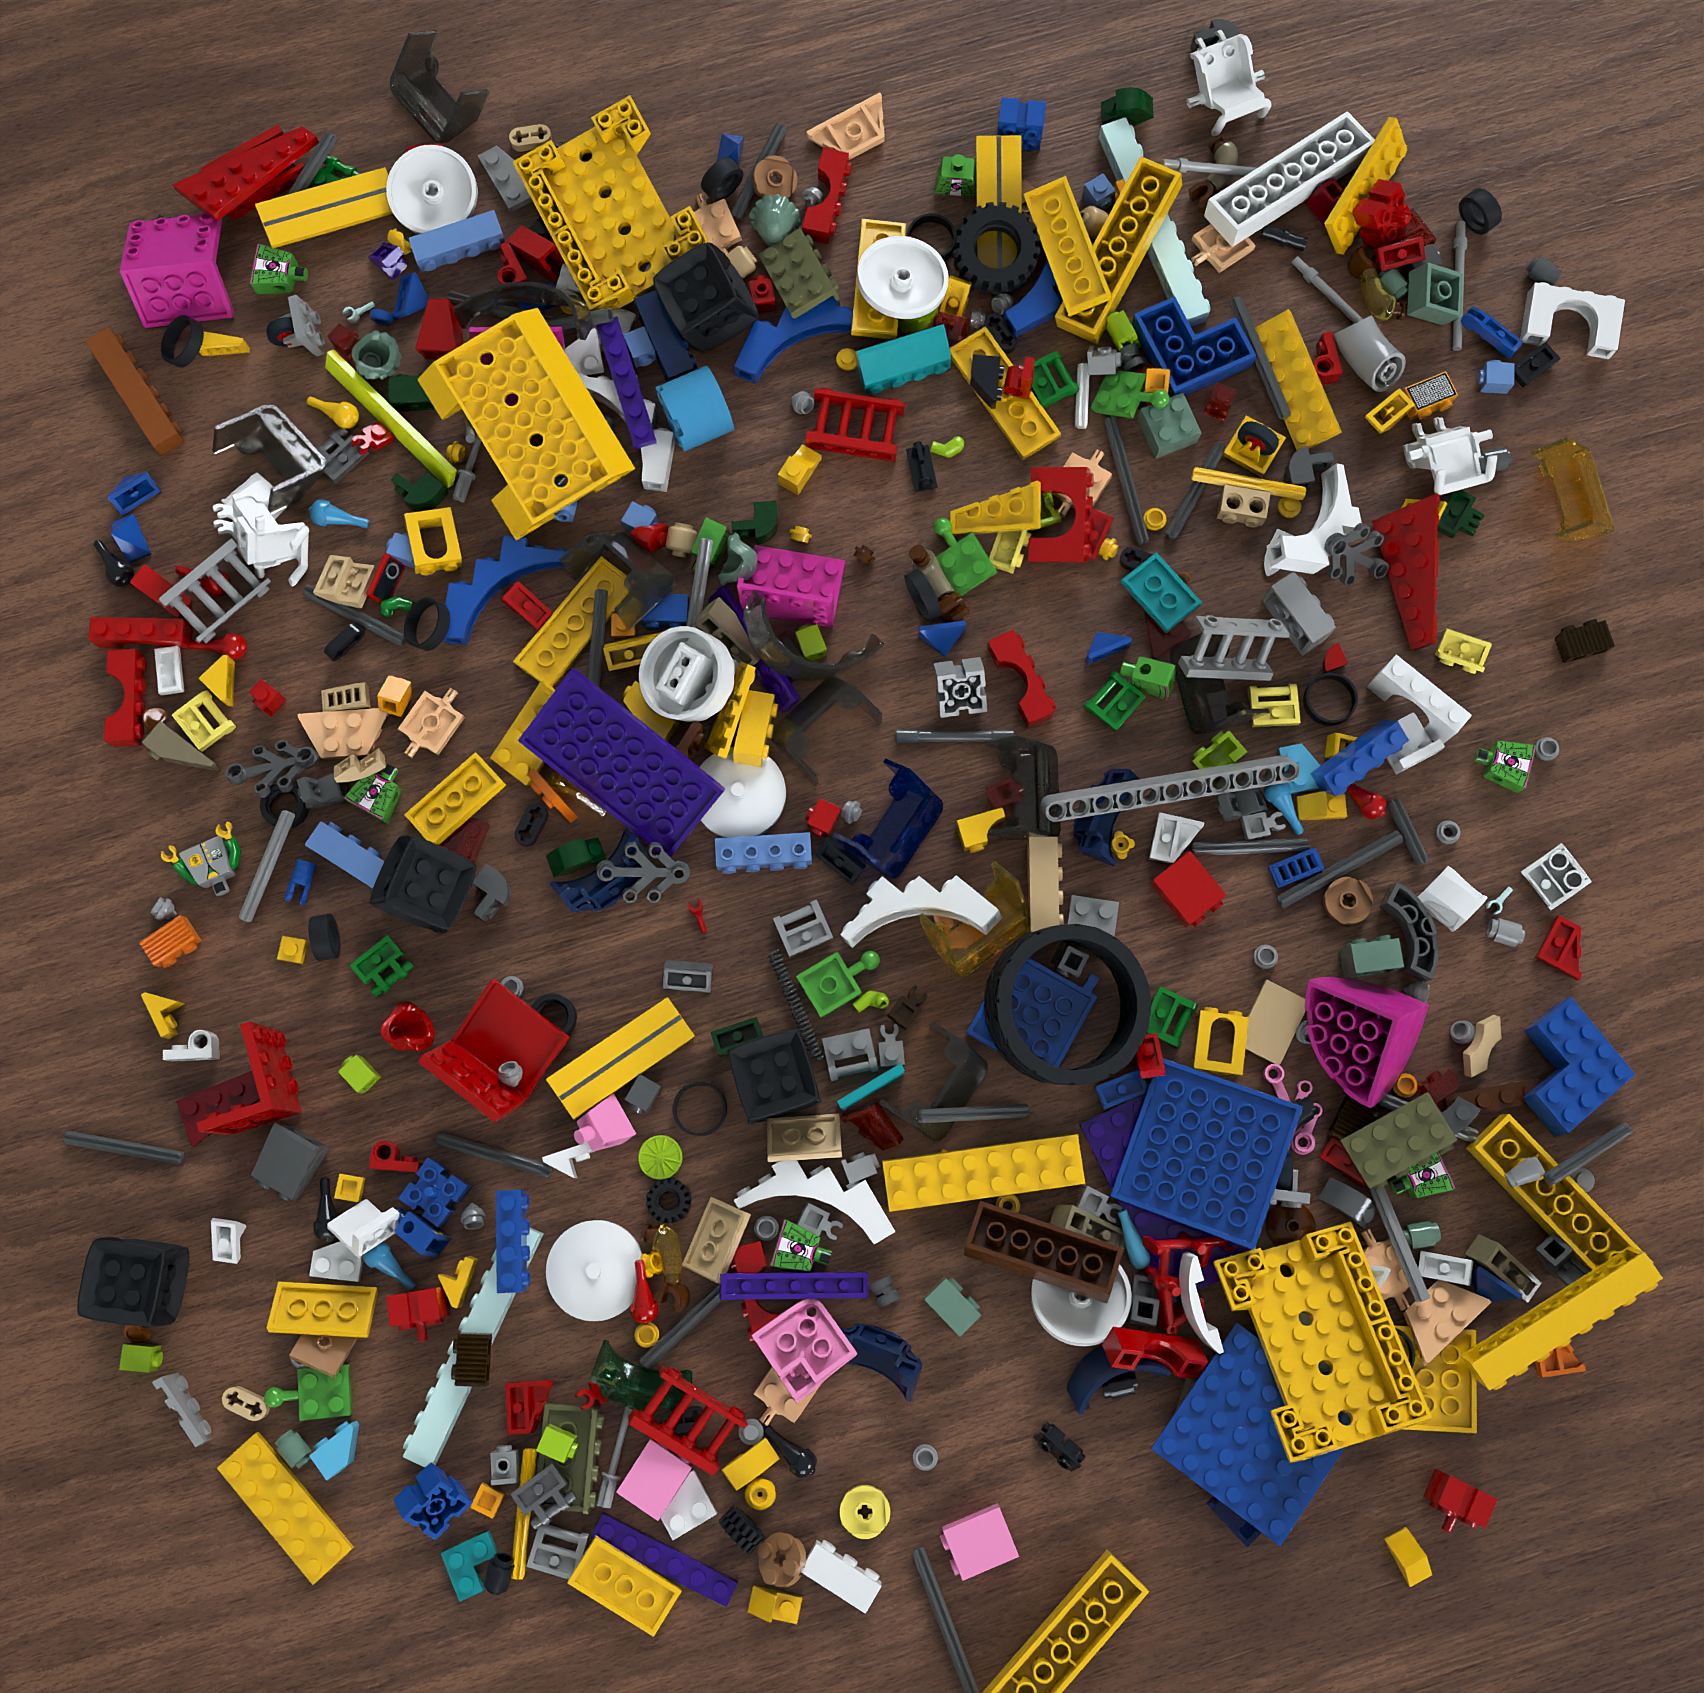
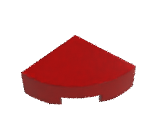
(1334, 659)

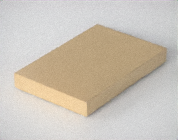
(1273, 1022)
(803, 1137)
(716, 1240)

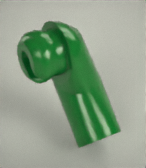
(388, 605)

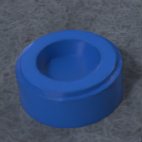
(381, 317)

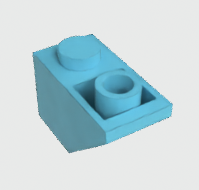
(338, 1452)

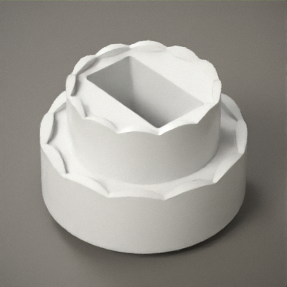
(686, 674)

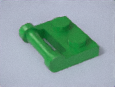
(1044, 383)
(1121, 705)
(1162, 1011)

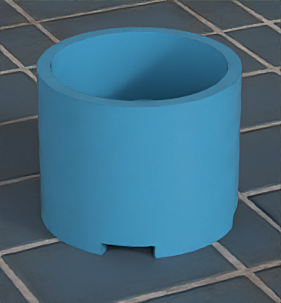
(695, 408)

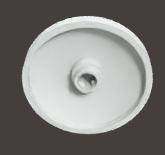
(431, 188)
(902, 277)
(751, 797)
(593, 1270)
(1080, 1318)

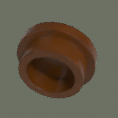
(864, 554)

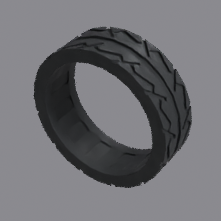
(1133, 994)

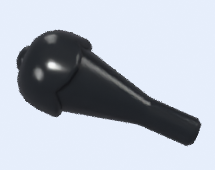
(117, 571)
(325, 1213)
(801, 1461)

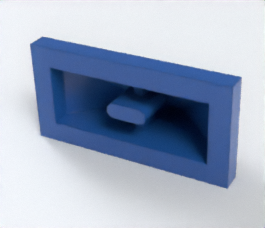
(731, 147)
(410, 296)
(133, 491)
(130, 538)
(942, 636)
(1106, 645)
(1491, 1287)

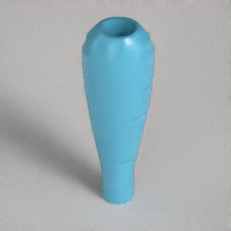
(1137, 1252)

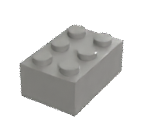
(1299, 612)

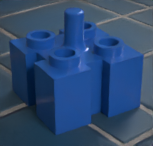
(1022, 120)
(435, 1192)
(432, 1501)

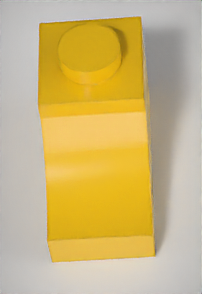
(798, 469)
(974, 829)

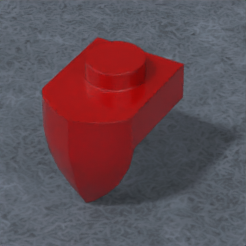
(650, 537)

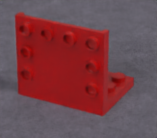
(494, 1033)
(273, 1082)

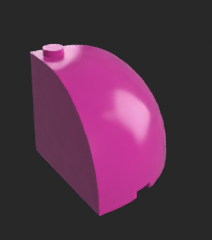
(1362, 1034)

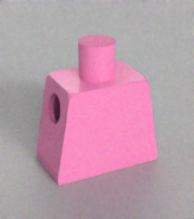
(604, 1126)

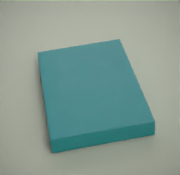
(1161, 592)
(871, 1087)

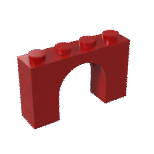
(1073, 545)

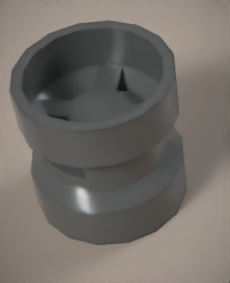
(1131, 358)
(884, 1291)

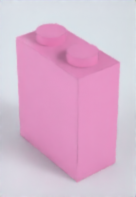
(654, 1479)
(978, 1542)

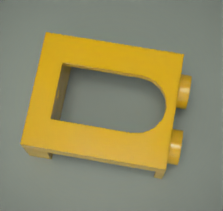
(427, 519)
(1205, 1022)

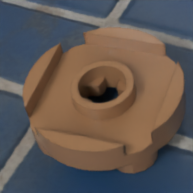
(764, 171)
(1342, 913)
(769, 1555)

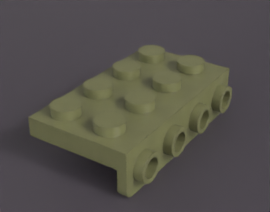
(799, 273)
(1399, 1141)
(580, 1470)

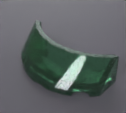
(631, 1384)

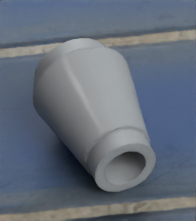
(1525, 1172)

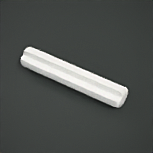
(1082, 396)

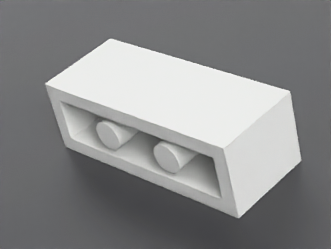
(842, 1575)

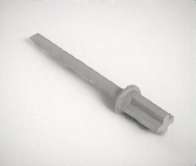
(466, 476)
(610, 1479)

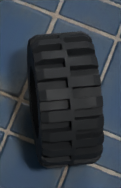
(996, 219)

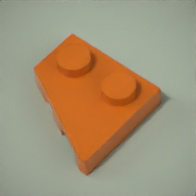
(550, 797)
(1559, 1362)

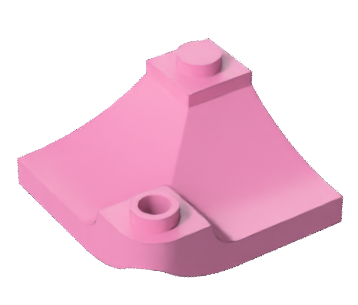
(804, 1347)

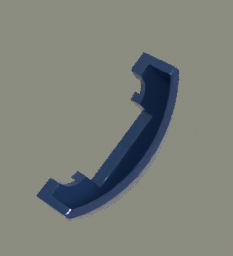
(1096, 831)
(593, 893)
(885, 1354)
(1095, 1370)

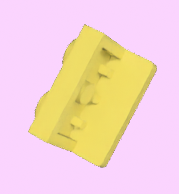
(1007, 549)
(1463, 650)

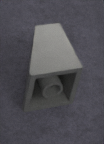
(288, 1161)

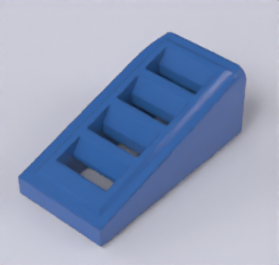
(1314, 858)

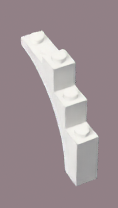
(655, 457)
(1336, 515)
(889, 904)
(856, 1201)

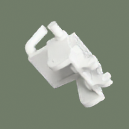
(1228, 79)
(1450, 456)
(261, 538)

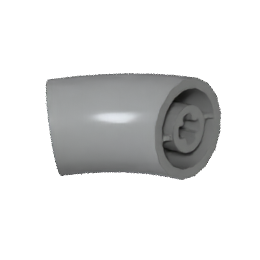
(1370, 354)

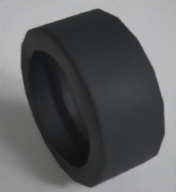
(721, 179)
(1490, 210)
(266, 802)
(324, 937)
(557, 998)

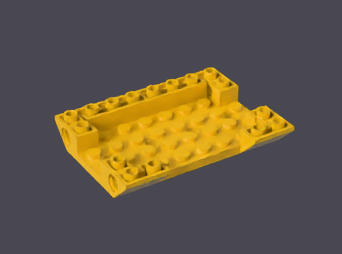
(590, 226)
(549, 404)
(1347, 1331)

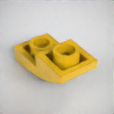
(750, 1464)

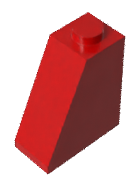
(537, 253)
(439, 330)
(154, 587)

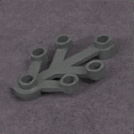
(1338, 544)
(301, 759)
(646, 872)

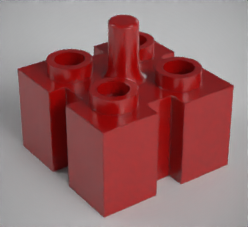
(1382, 213)
(418, 1310)
(1458, 1501)

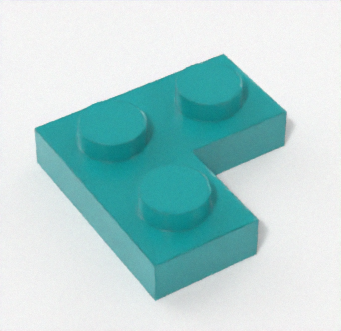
(462, 1563)

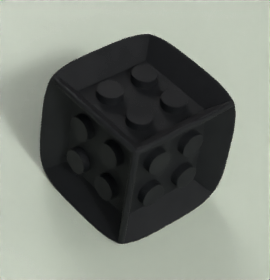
(705, 297)
(423, 883)
(773, 1076)
(133, 1282)

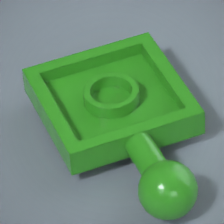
(1122, 394)
(965, 561)
(832, 983)
(317, 1394)

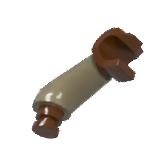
(1224, 153)
(951, 603)

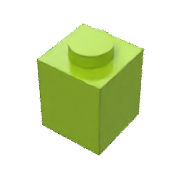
(811, 642)
(359, 1073)
(141, 1357)
(557, 1444)

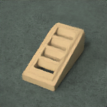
(364, 697)

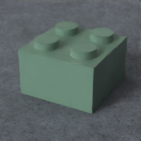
(1435, 294)
(1169, 427)
(1371, 957)
(952, 1306)

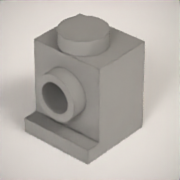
(1103, 360)
(860, 1167)
(512, 1473)

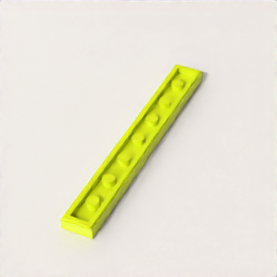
(390, 419)

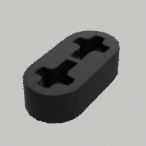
(1003, 330)
(1139, 555)
(344, 641)
(526, 822)
(684, 1426)

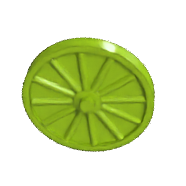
(660, 1157)

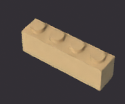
(1043, 882)

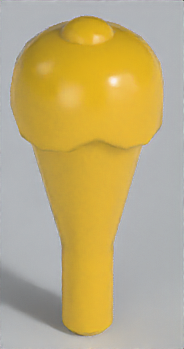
(342, 413)

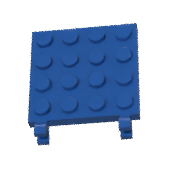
(1044, 1011)

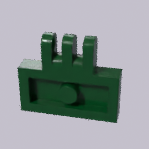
(1459, 515)

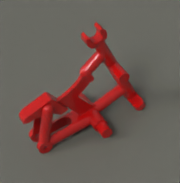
(1169, 1285)

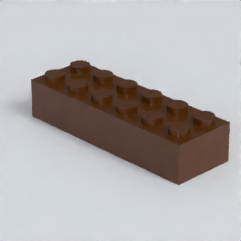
(1043, 1252)

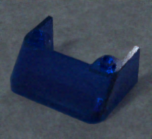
(902, 826)

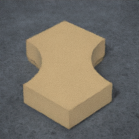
(1477, 1054)

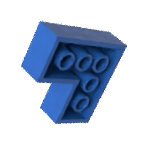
(1192, 358)
(1584, 1066)

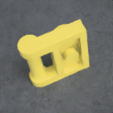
(1281, 712)
(197, 726)

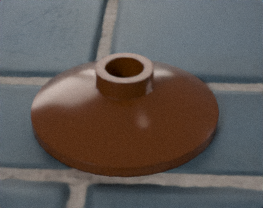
(1279, 1220)

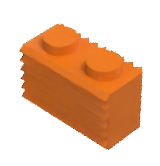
(170, 942)

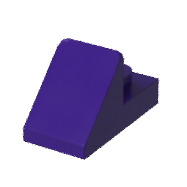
(389, 259)

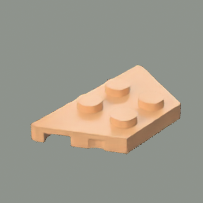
(853, 129)
(343, 732)
(1442, 1317)

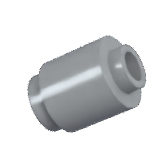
(1505, 932)

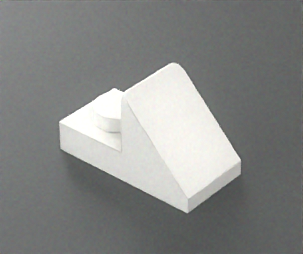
(563, 1160)
(226, 1240)

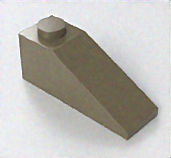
(722, 623)
(173, 748)
(1084, 1223)
(1503, 1265)

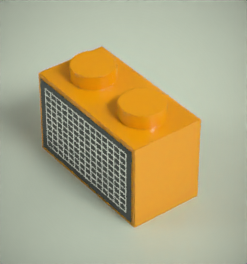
(1430, 396)

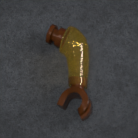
(1376, 298)
(668, 1246)

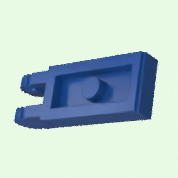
(1491, 331)
(1121, 1089)

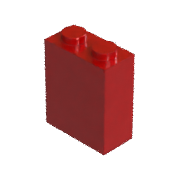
(1188, 890)

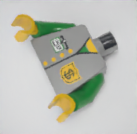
(209, 862)

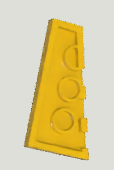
(1000, 513)
(728, 717)

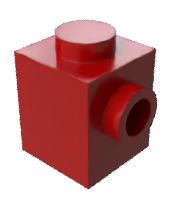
(822, 818)

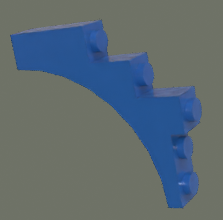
(1037, 306)
(768, 341)
(490, 576)

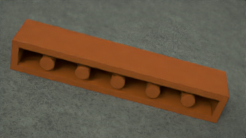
(135, 391)

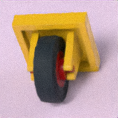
(1254, 446)

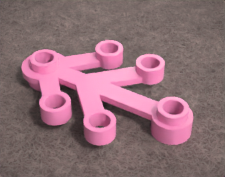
(1306, 1131)

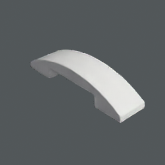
(1189, 1274)

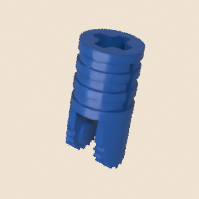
(301, 876)

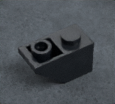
(985, 377)

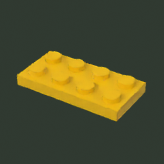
(511, 753)
(455, 799)
(322, 1309)
(624, 1586)

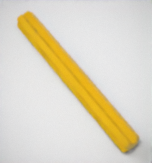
(1224, 478)
(523, 1522)

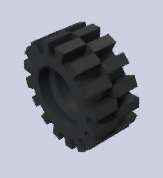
(657, 1190)
(741, 1529)

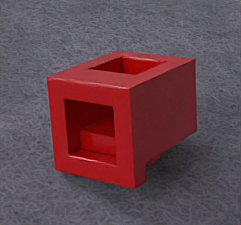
(763, 294)
(266, 697)

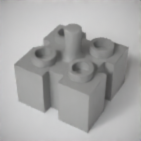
(960, 687)

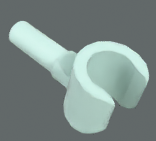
(356, 313)
(1500, 900)

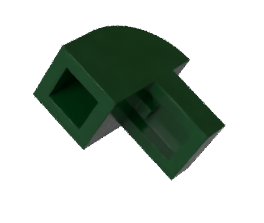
(1129, 103)
(423, 495)
(762, 527)
(574, 855)

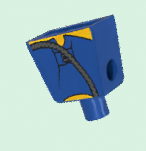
(421, 1233)

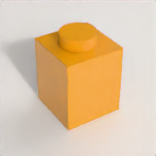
(394, 696)

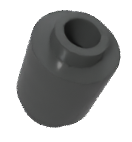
(1543, 271)
(1503, 458)

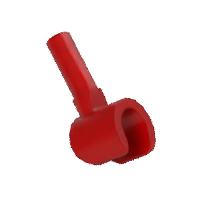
(698, 914)

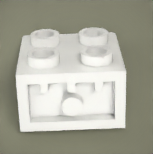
(1417, 748)
(364, 1227)

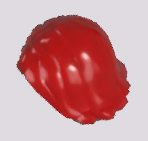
(408, 1028)

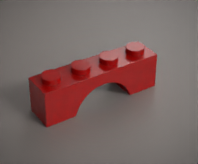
(832, 171)
(116, 632)
(1009, 653)
(125, 725)
(752, 1259)
(1179, 1354)

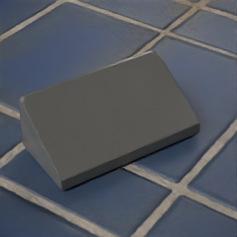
(687, 976)

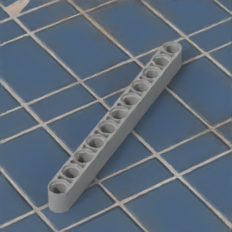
(1180, 791)

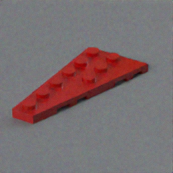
(234, 180)
(1412, 556)

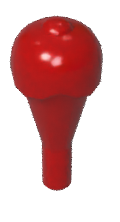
(207, 583)
(231, 644)
(1370, 804)
(644, 1307)

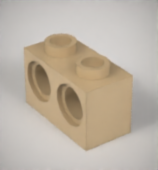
(1243, 499)

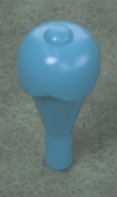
(325, 514)
(1281, 798)
(383, 1259)

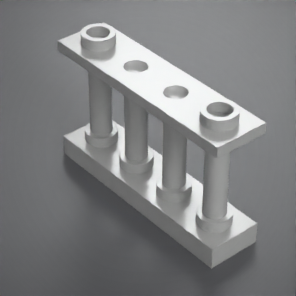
(210, 568)
(1239, 666)

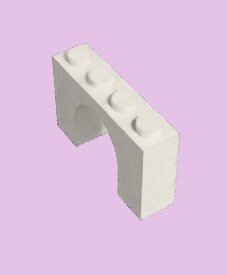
(1601, 312)
(1401, 679)

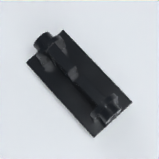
(921, 467)
(1068, 1455)

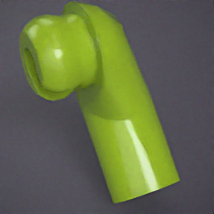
(949, 449)
(873, 999)

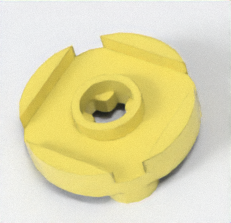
(854, 1522)

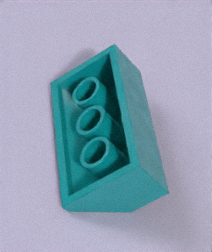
(903, 360)

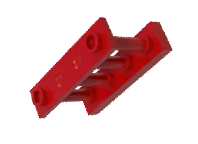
(271, 189)
(861, 446)
(685, 1445)

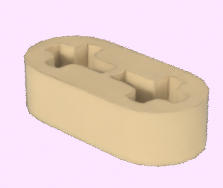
(530, 137)
(242, 1408)

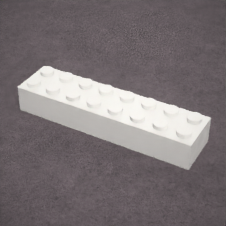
(1288, 179)

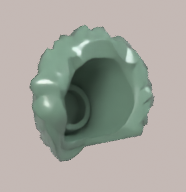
(774, 218)
(376, 355)
(740, 563)

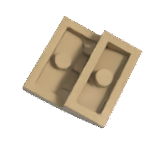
(345, 581)
(353, 769)

